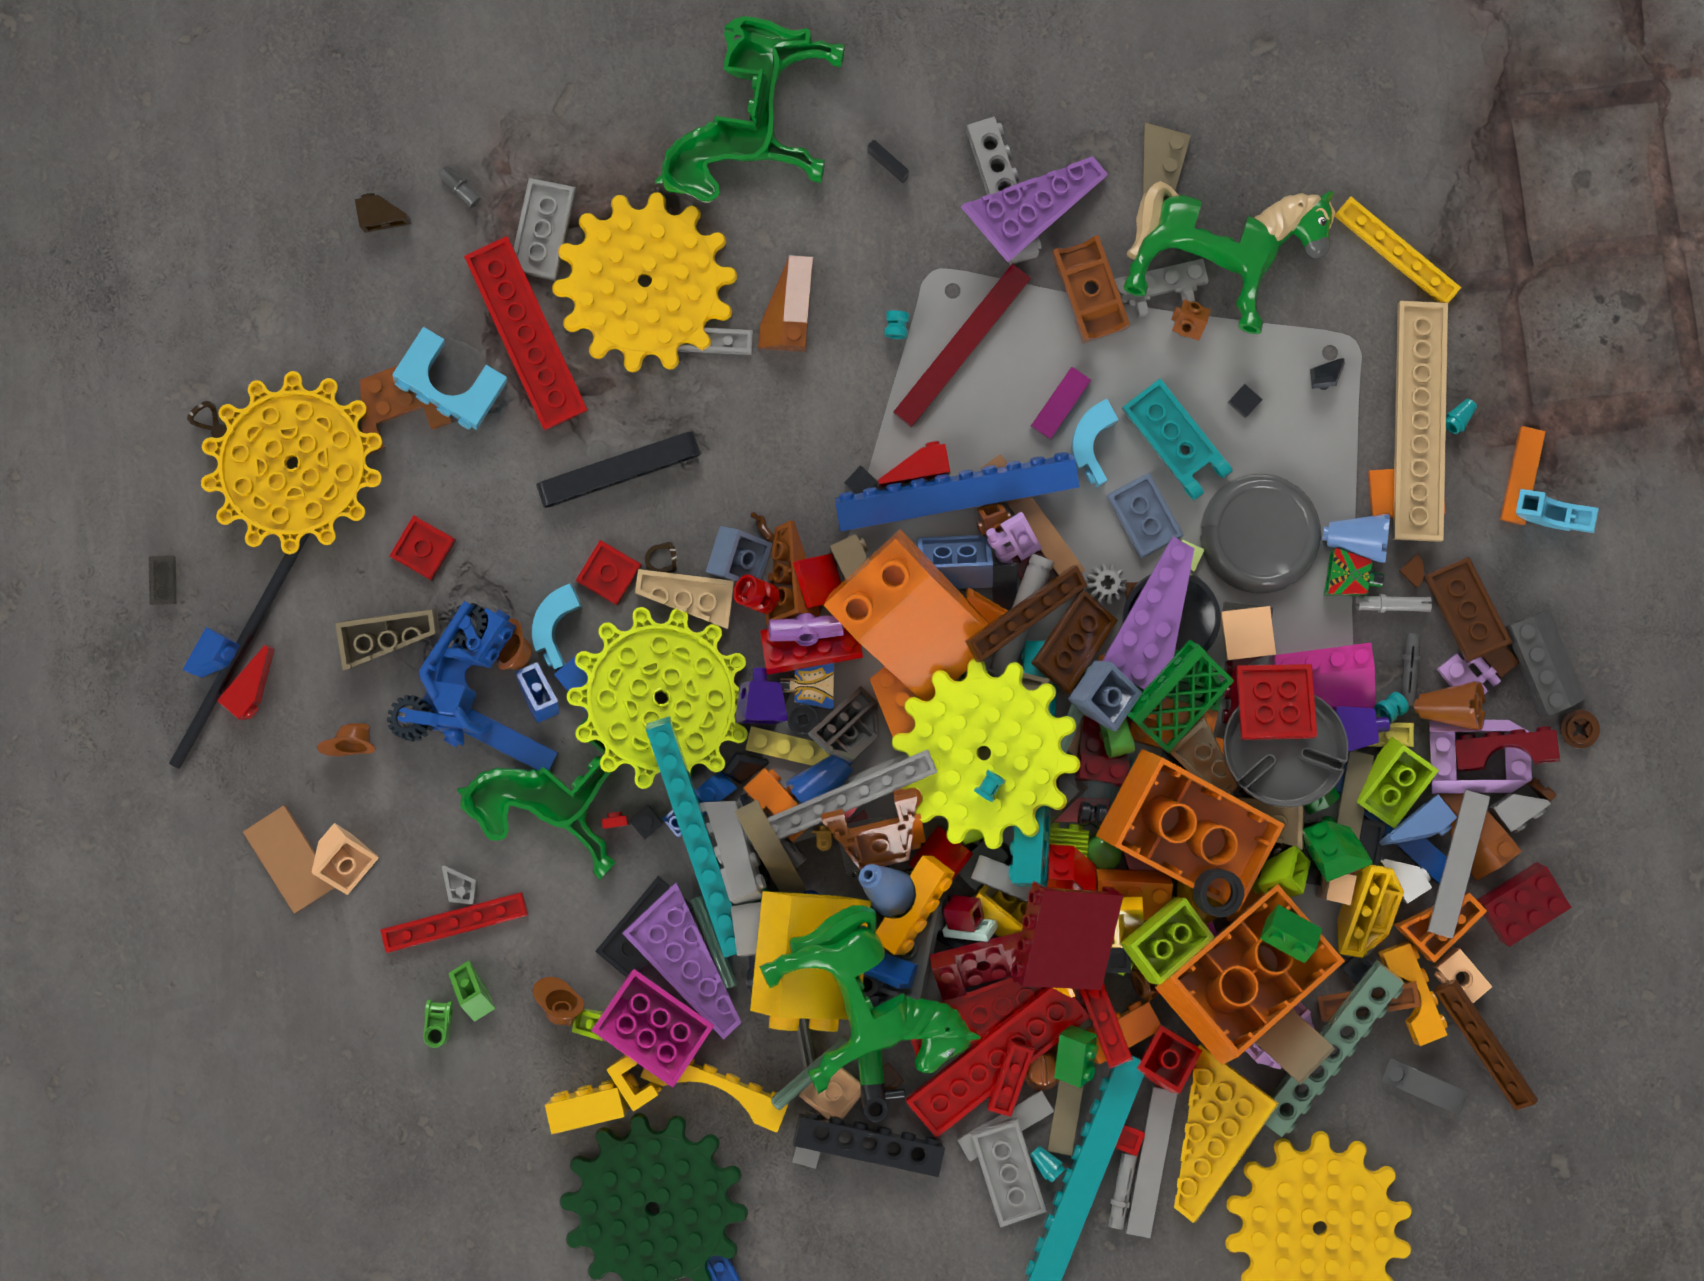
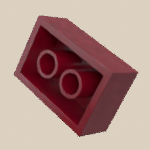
(1524, 904)

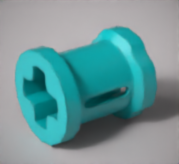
(989, 785)

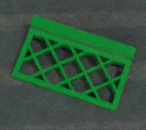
(1168, 680)

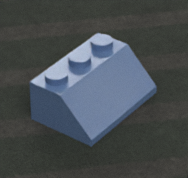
(961, 559)

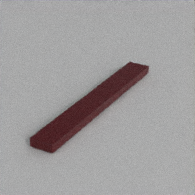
(962, 345)

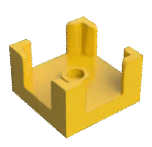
(628, 1084)

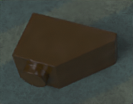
(378, 214)

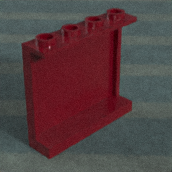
(1066, 937)

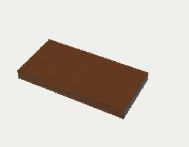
(1468, 609)
(1074, 641)

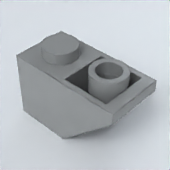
(1515, 810)

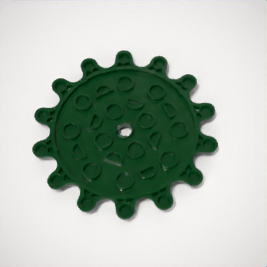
(661, 1170)

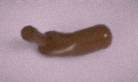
(762, 527)

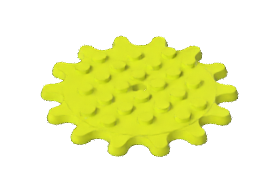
(652, 661)
(1022, 746)

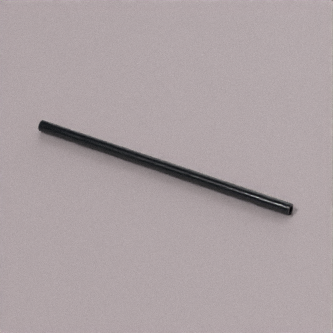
(244, 640)

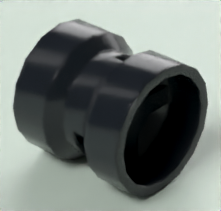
(1091, 814)

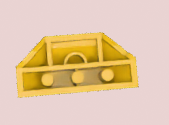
(1371, 911)

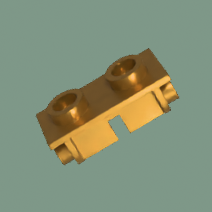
(824, 837)

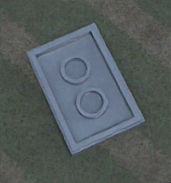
(1144, 515)

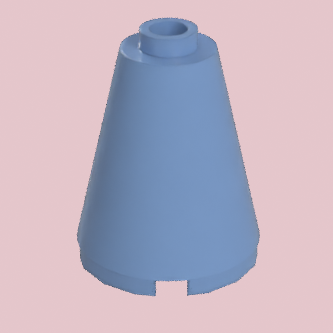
(1360, 536)
(887, 889)

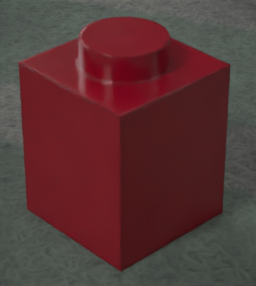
(963, 913)

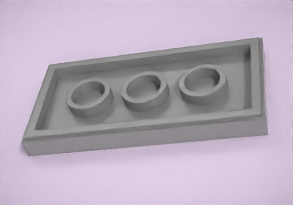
(543, 227)
(1008, 1172)

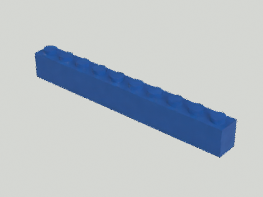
(957, 492)

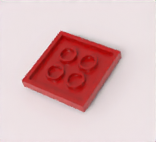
(1276, 701)

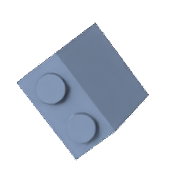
(738, 555)
(1105, 695)

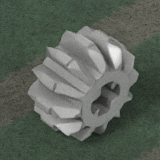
(1100, 577)

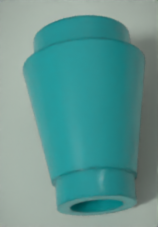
(1459, 416)
(1047, 1164)

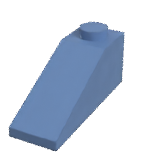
(1426, 821)

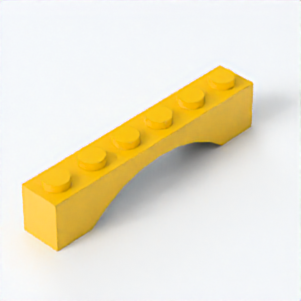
(751, 1096)

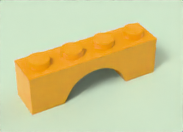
(930, 881)
(1424, 1022)

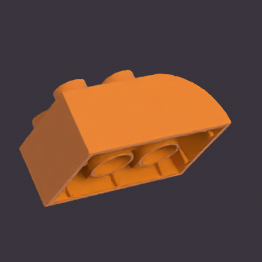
(1243, 984)

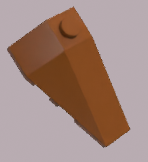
(786, 550)

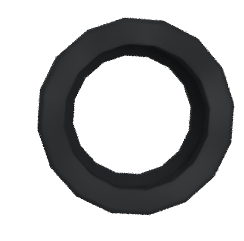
(1236, 895)

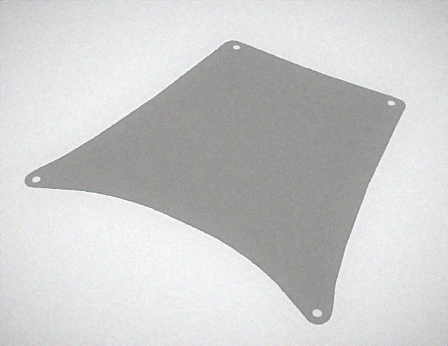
(1005, 385)

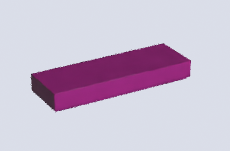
(1060, 403)

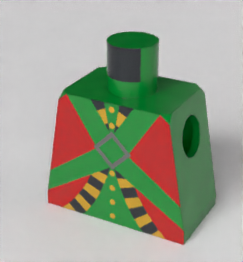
(1350, 574)

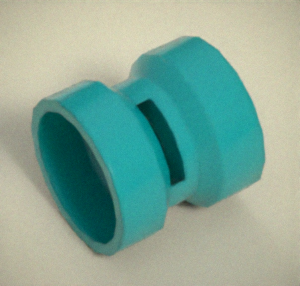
(897, 324)
(1393, 706)

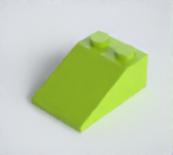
(1395, 782)

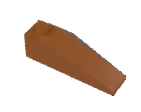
(787, 313)
(1494, 845)

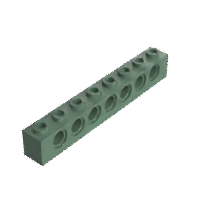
(1346, 1015)

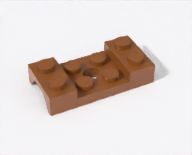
(1098, 312)

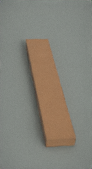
(1052, 544)

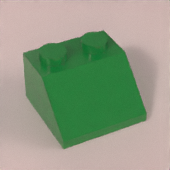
(1335, 849)

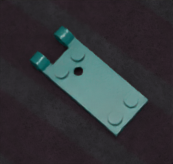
(1170, 427)

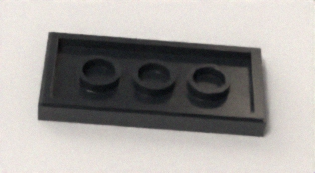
(617, 948)

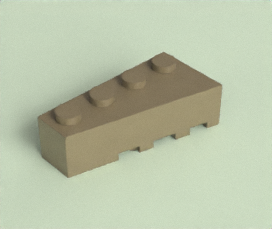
(376, 636)

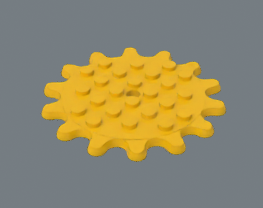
(651, 317)
(256, 454)
(1311, 1189)

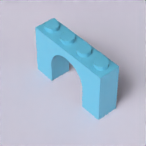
(467, 407)

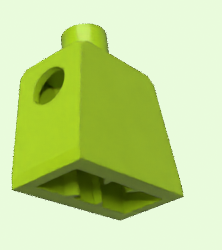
(1287, 870)

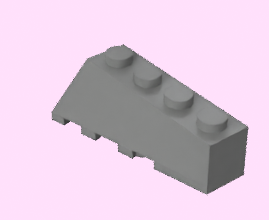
(735, 852)

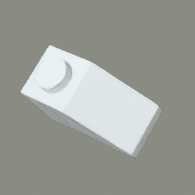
(1411, 877)

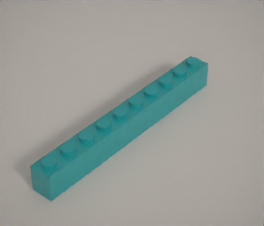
(693, 829)
(1032, 853)
(1086, 1172)

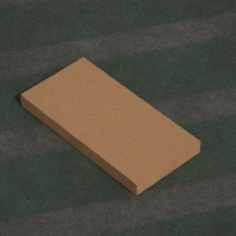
(287, 858)

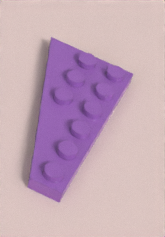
(1026, 209)
(1152, 626)
(677, 950)

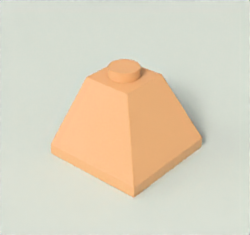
(342, 859)

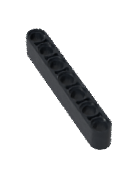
(618, 469)

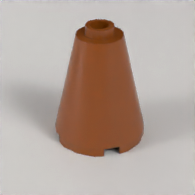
(1454, 705)

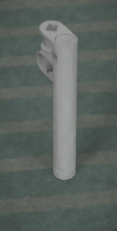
(1033, 579)

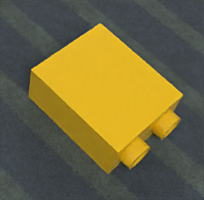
(804, 992)

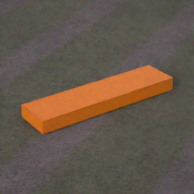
(1522, 471)

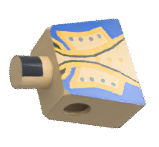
(812, 686)

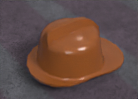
(516, 650)
(349, 740)
(558, 1000)
(1042, 1071)

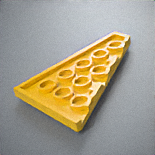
(1220, 1126)

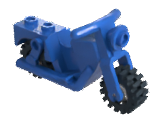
(445, 676)

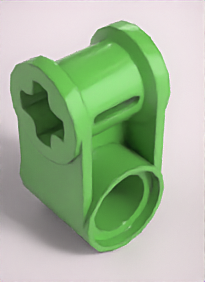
(1118, 742)
(437, 1020)

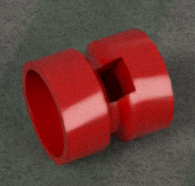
(756, 594)

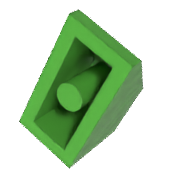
(471, 991)

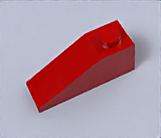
(922, 464)
(248, 688)

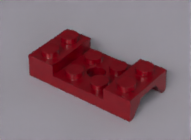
(1093, 759)
(961, 966)

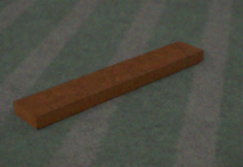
(1026, 613)
(1485, 1044)

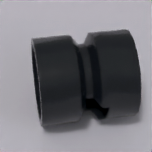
(802, 719)

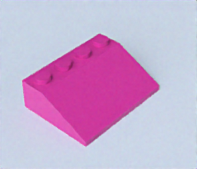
(1339, 673)
(652, 1028)

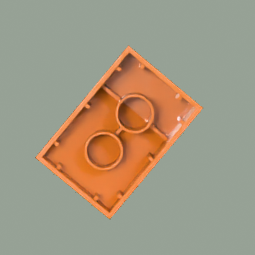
(907, 615)
(1188, 826)

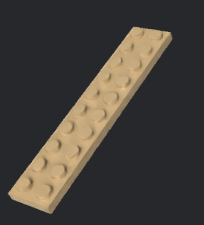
(1420, 421)

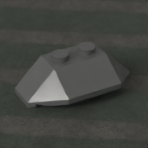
(849, 726)

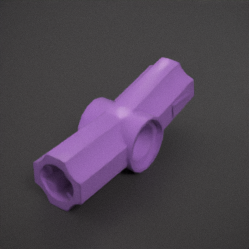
(804, 629)

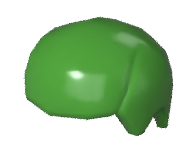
(1102, 853)

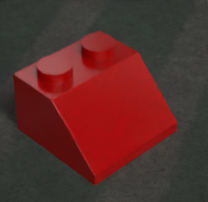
(1070, 869)
(1169, 1060)

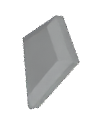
(459, 886)

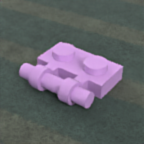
(1019, 534)
(1457, 672)

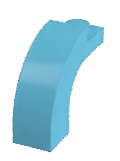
(1091, 424)
(1542, 510)
(546, 619)

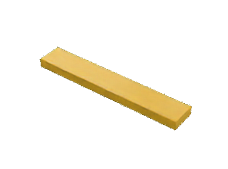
(1397, 251)

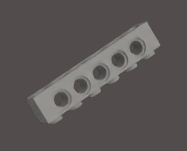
(990, 130)

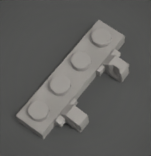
(1179, 278)

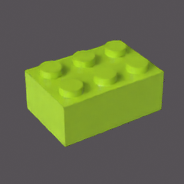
(1167, 940)

